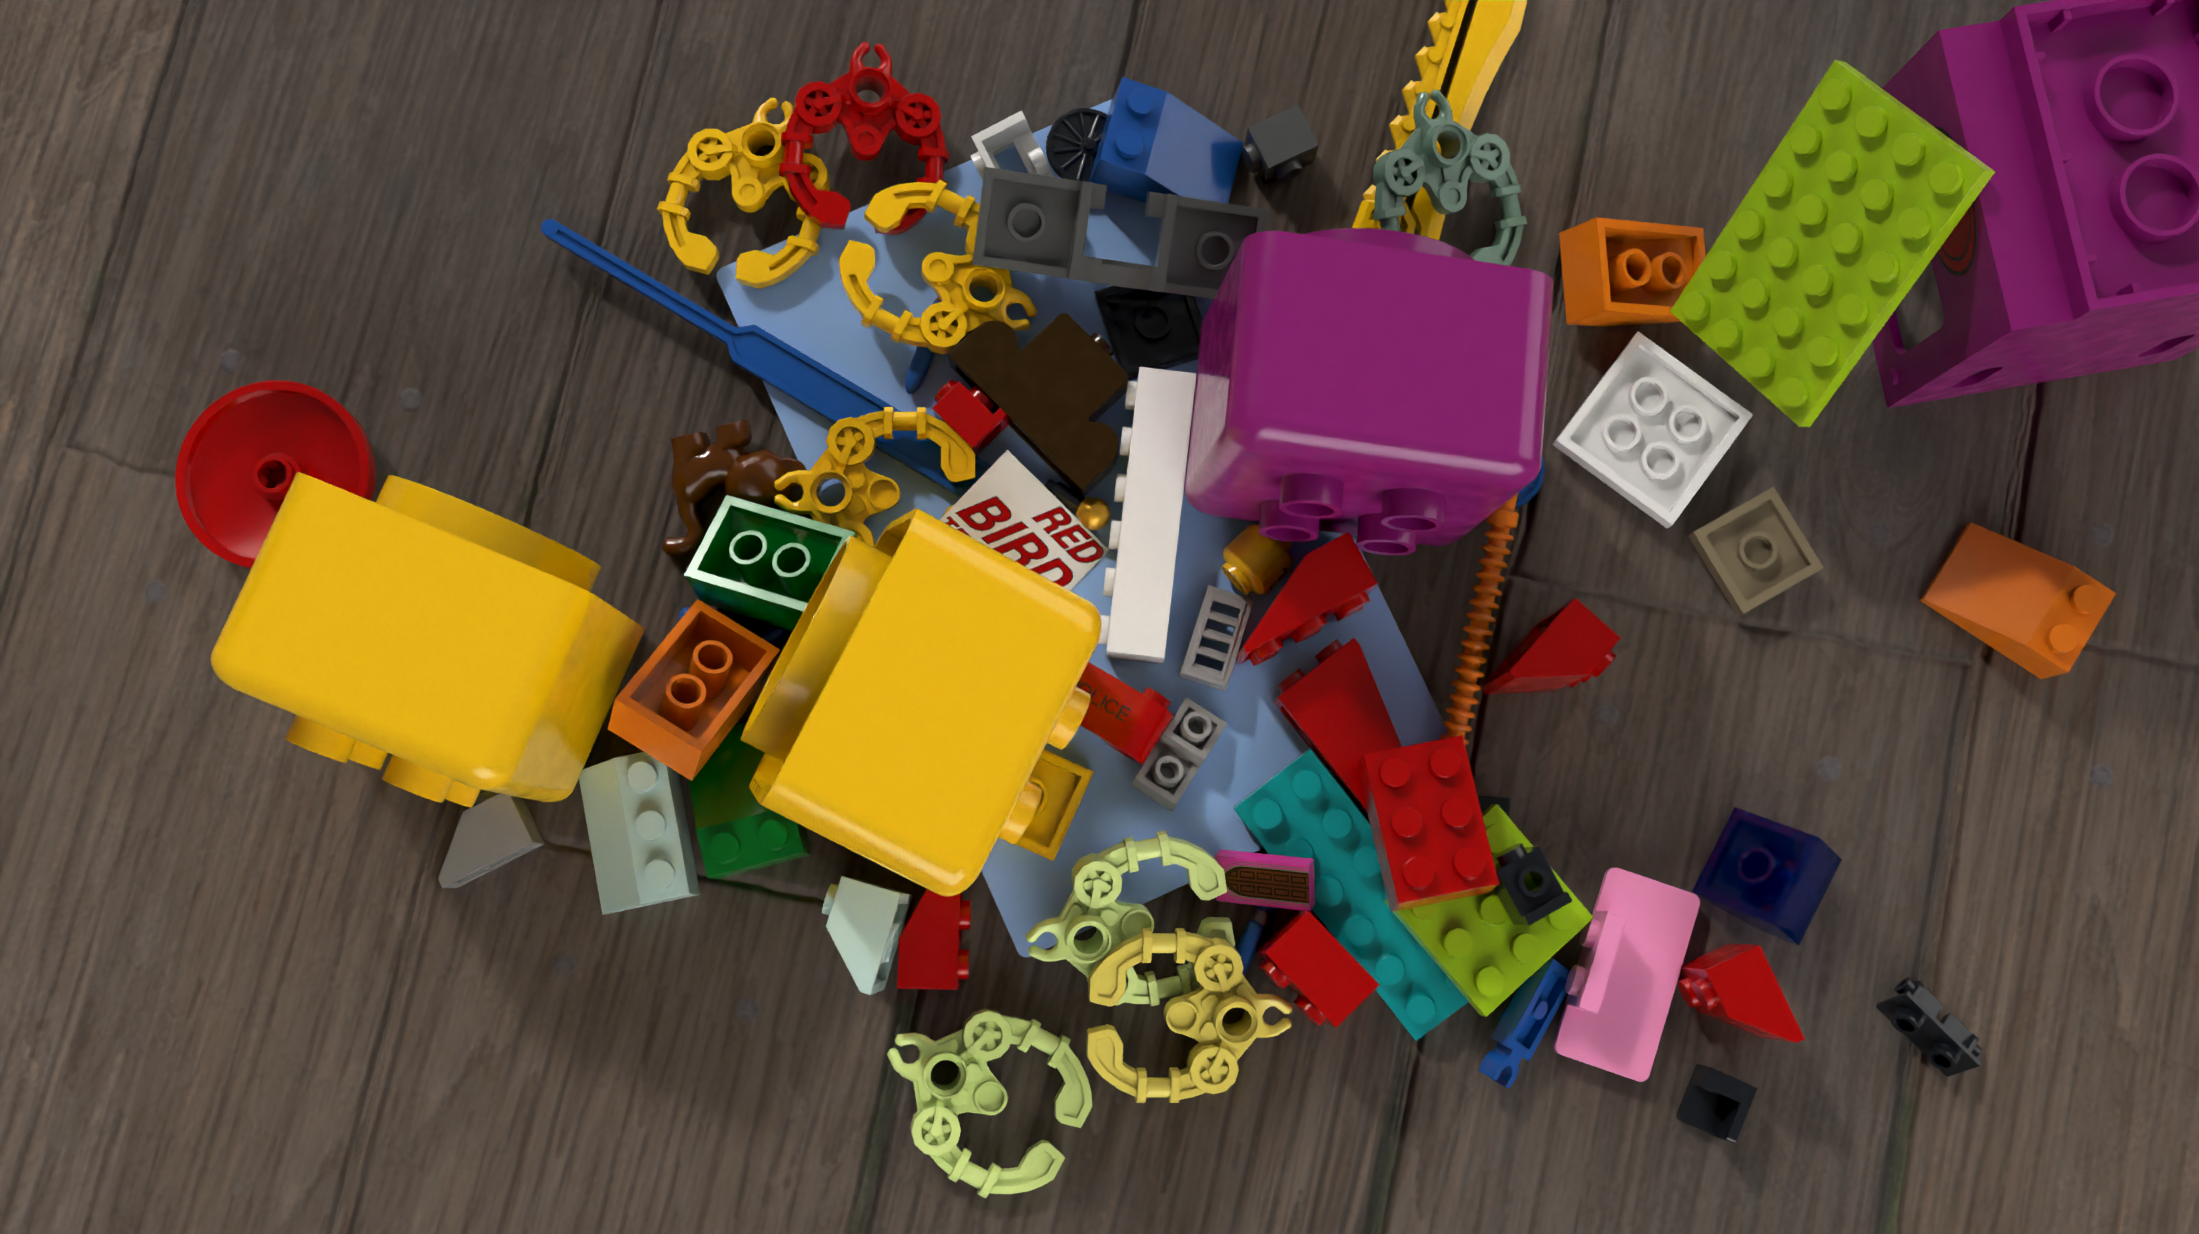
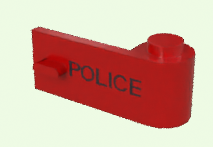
(1122, 715)

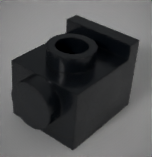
(1522, 905)

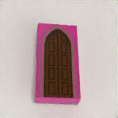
(1268, 880)

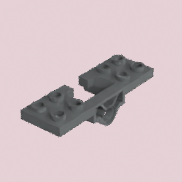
(1042, 227)

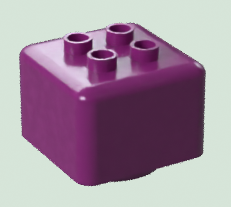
(1368, 388)

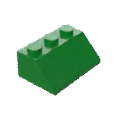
(763, 561)

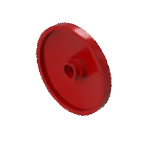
(248, 452)

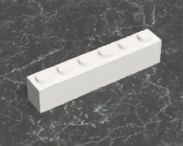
(1150, 515)

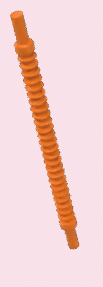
(1501, 522)

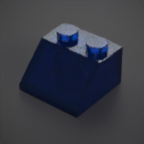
(1768, 875)

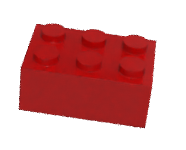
(1427, 823)

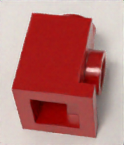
(969, 414)

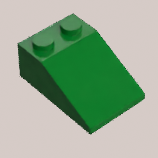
(729, 821)

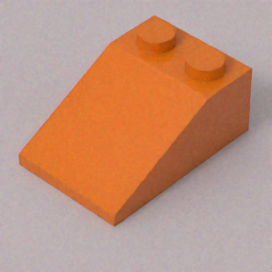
(1627, 270)
(2018, 600)

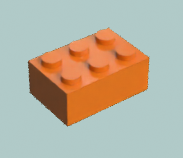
(692, 689)

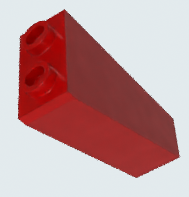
(1339, 713)

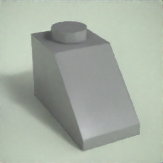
(489, 837)

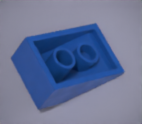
(1163, 148)

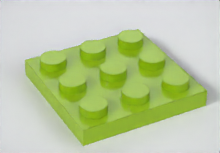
(1478, 941)

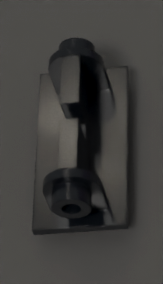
(1944, 1042)

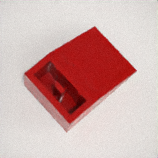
(1323, 585)

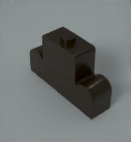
(1050, 393)

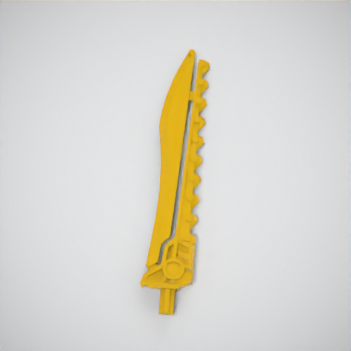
(1485, 45)

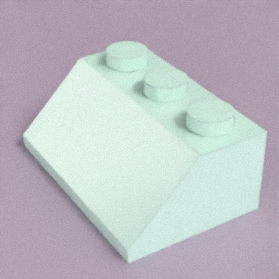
(637, 833)
(866, 928)

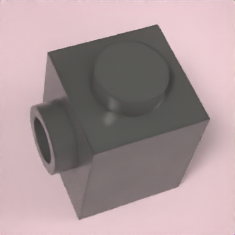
(1280, 146)

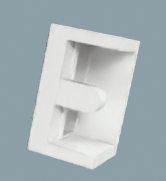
(1004, 135)

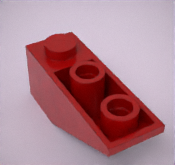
(931, 944)

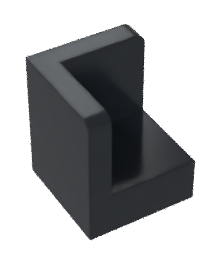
(1716, 1103)

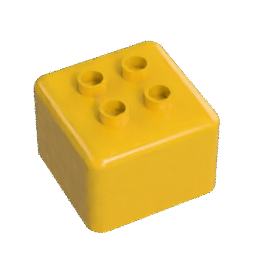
(428, 641)
(922, 701)

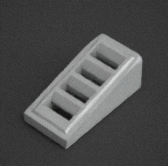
(1205, 675)

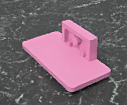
(1626, 974)

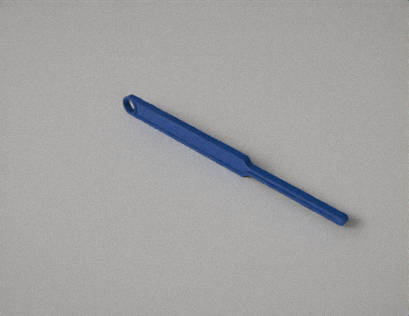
(773, 362)

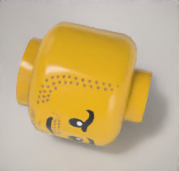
(1256, 561)

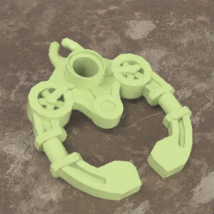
(1093, 903)
(976, 1090)

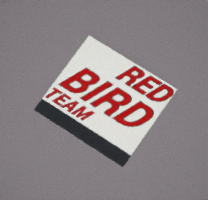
(1026, 523)

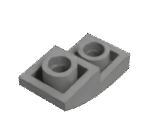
(1179, 754)

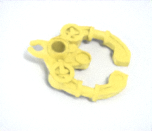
(1198, 1015)

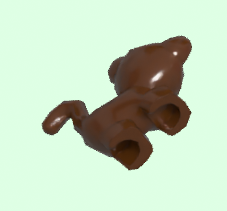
(705, 465)

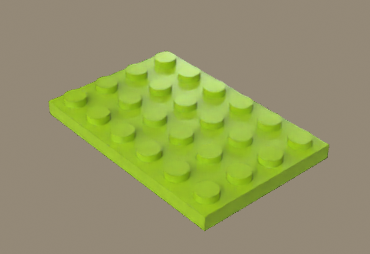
(1829, 241)

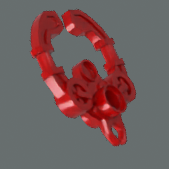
(866, 125)

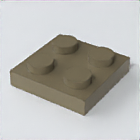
(1755, 551)

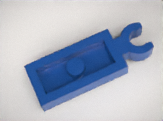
(1525, 1022)

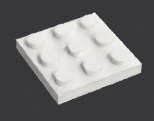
(1652, 430)

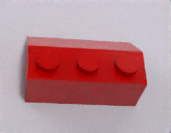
(1557, 652)

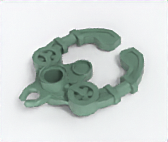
(1446, 176)

